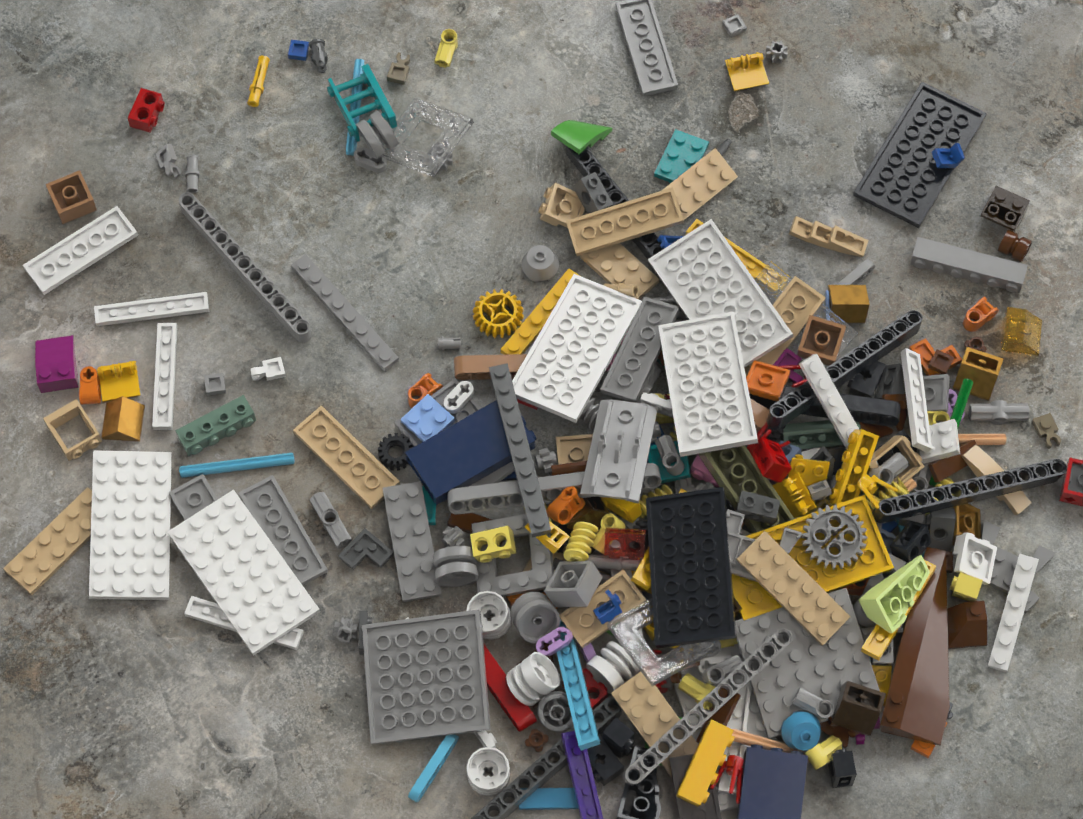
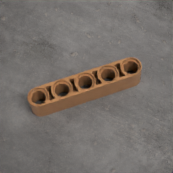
(477, 366)

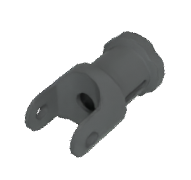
(319, 57)

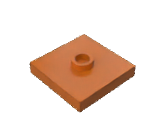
(767, 380)

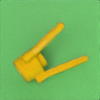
(869, 487)

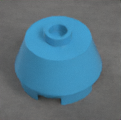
(801, 731)

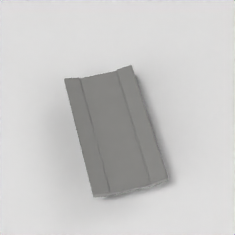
(619, 450)

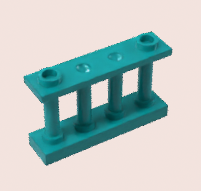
(373, 90)

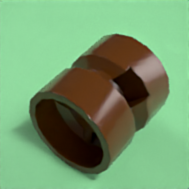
(1014, 245)

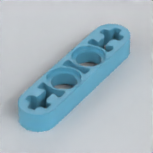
(433, 767)

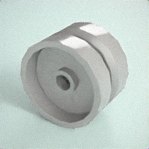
(375, 135)
(455, 566)
(534, 616)

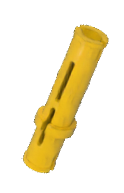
(256, 87)

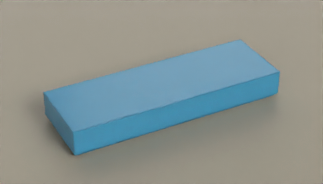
(550, 799)

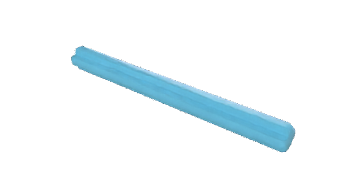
(351, 142)
(237, 465)

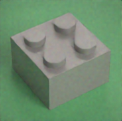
(573, 584)

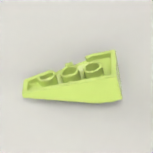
(890, 598)

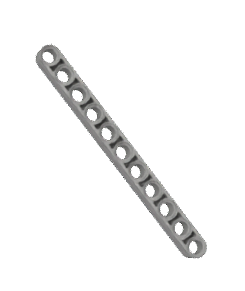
(247, 274)
(508, 494)
(717, 702)

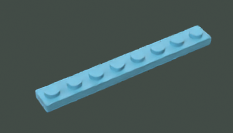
(577, 694)

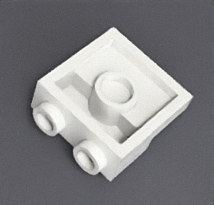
(974, 557)

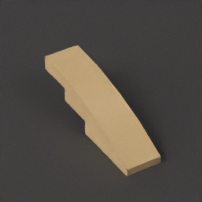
(827, 237)
(983, 465)

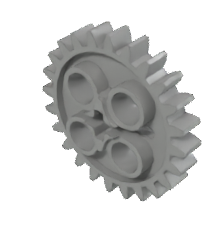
(846, 549)

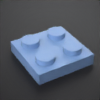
(427, 418)

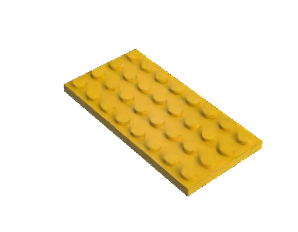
(874, 560)

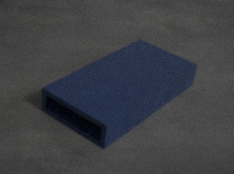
(463, 453)
(772, 784)

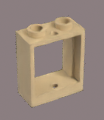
(64, 415)
(904, 446)

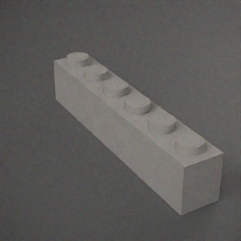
(968, 265)

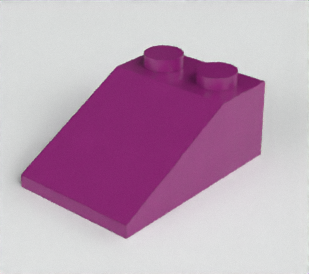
(56, 364)

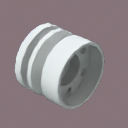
(491, 603)
(612, 667)
(533, 678)
(488, 760)

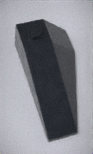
(640, 800)

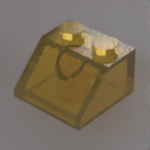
(1021, 332)

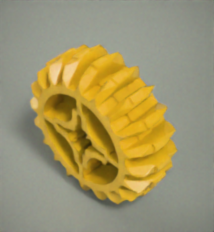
(494, 305)

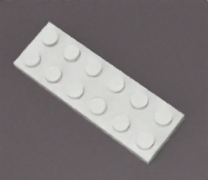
(80, 250)

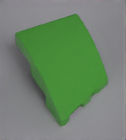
(579, 134)

